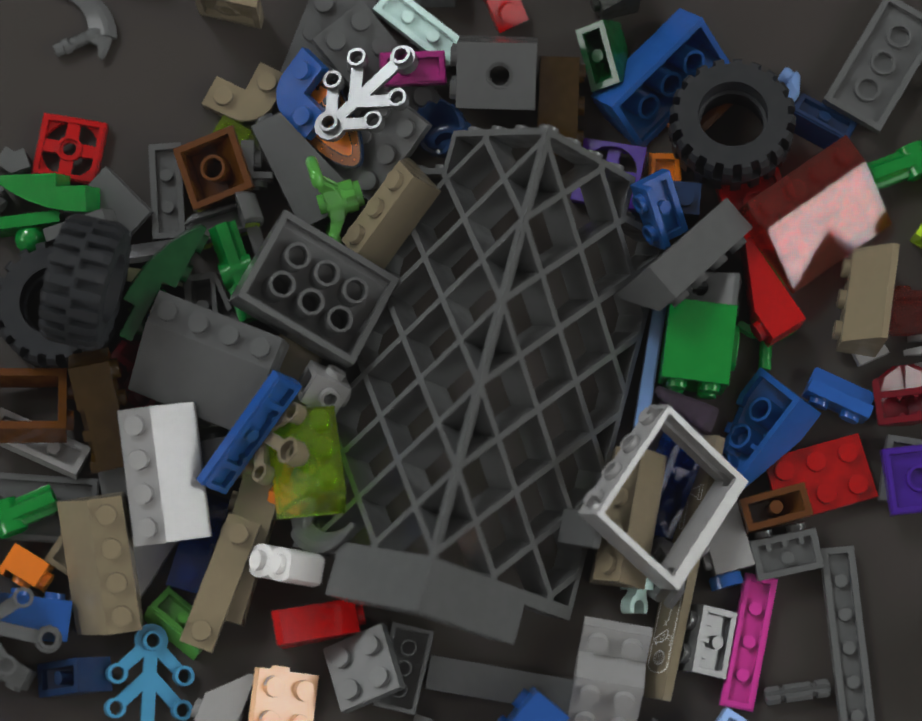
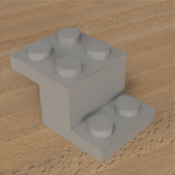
(609, 671)

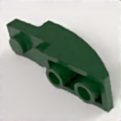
(166, 266)

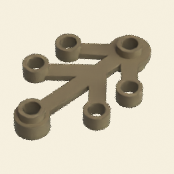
(290, 450)

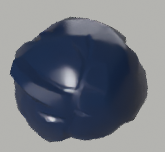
(445, 120)

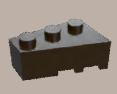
(559, 94)
(98, 400)

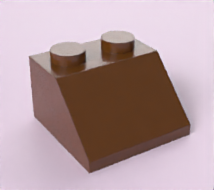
(213, 169)

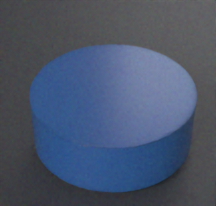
(726, 580)

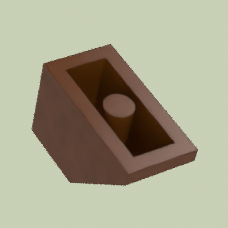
(775, 508)

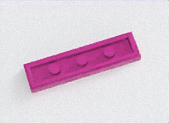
(748, 643)

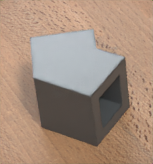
(15, 162)

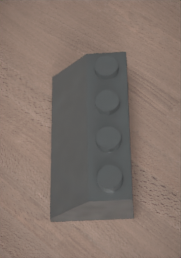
(689, 258)

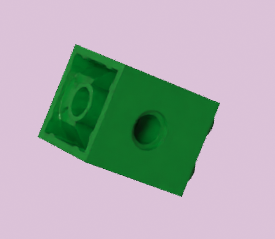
(698, 348)

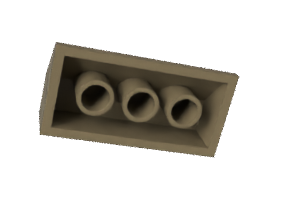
(636, 514)
(101, 564)

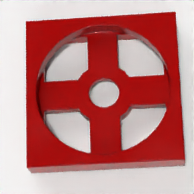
(53, 121)

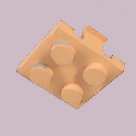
(282, 695)

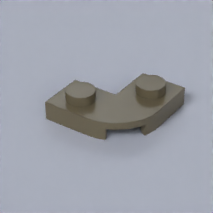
(248, 103)

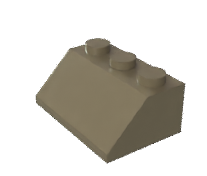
(392, 213)
(866, 299)

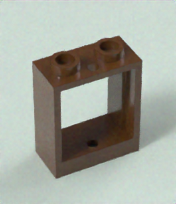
(38, 430)

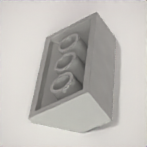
(161, 472)

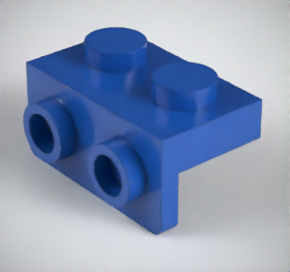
(659, 208)
(839, 395)

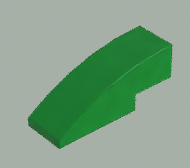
(53, 191)

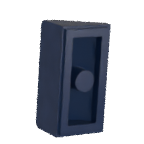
(820, 123)

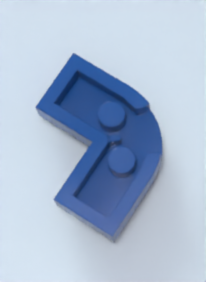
(295, 92)

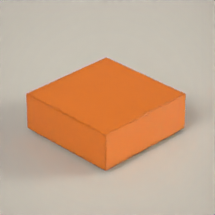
(667, 161)

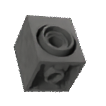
(478, 87)

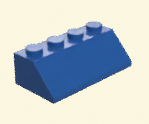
(653, 74)

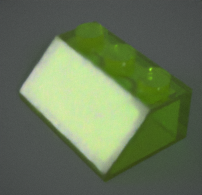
(320, 482)

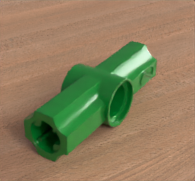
(898, 167)
(232, 259)
(26, 510)

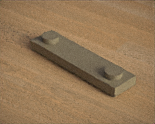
(220, 583)

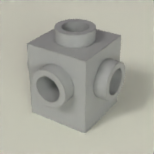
(324, 386)

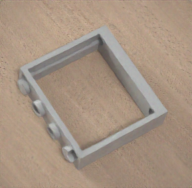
(704, 521)

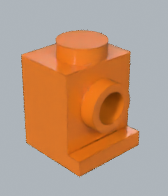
(27, 568)

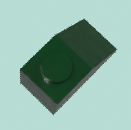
(603, 53)

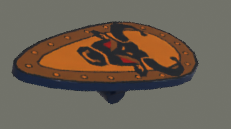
(346, 151)

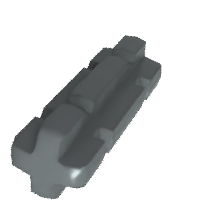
(797, 692)

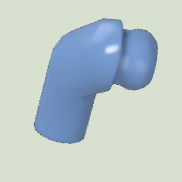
(792, 81)

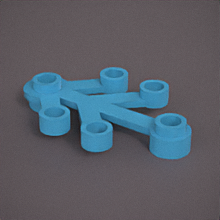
(149, 681)

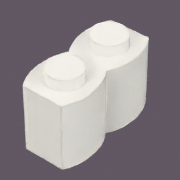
(286, 565)

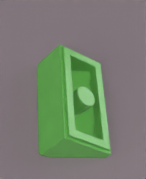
(171, 614)

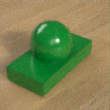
(29, 227)

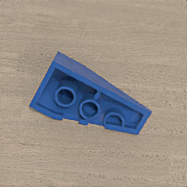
(765, 425)

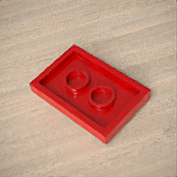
(832, 471)

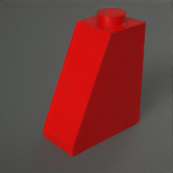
(317, 623)

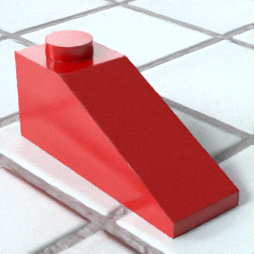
(769, 304)

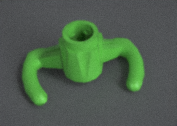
(336, 198)

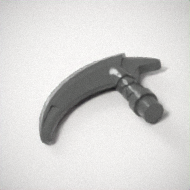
(99, 33)
(315, 540)

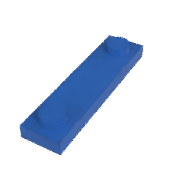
(249, 432)

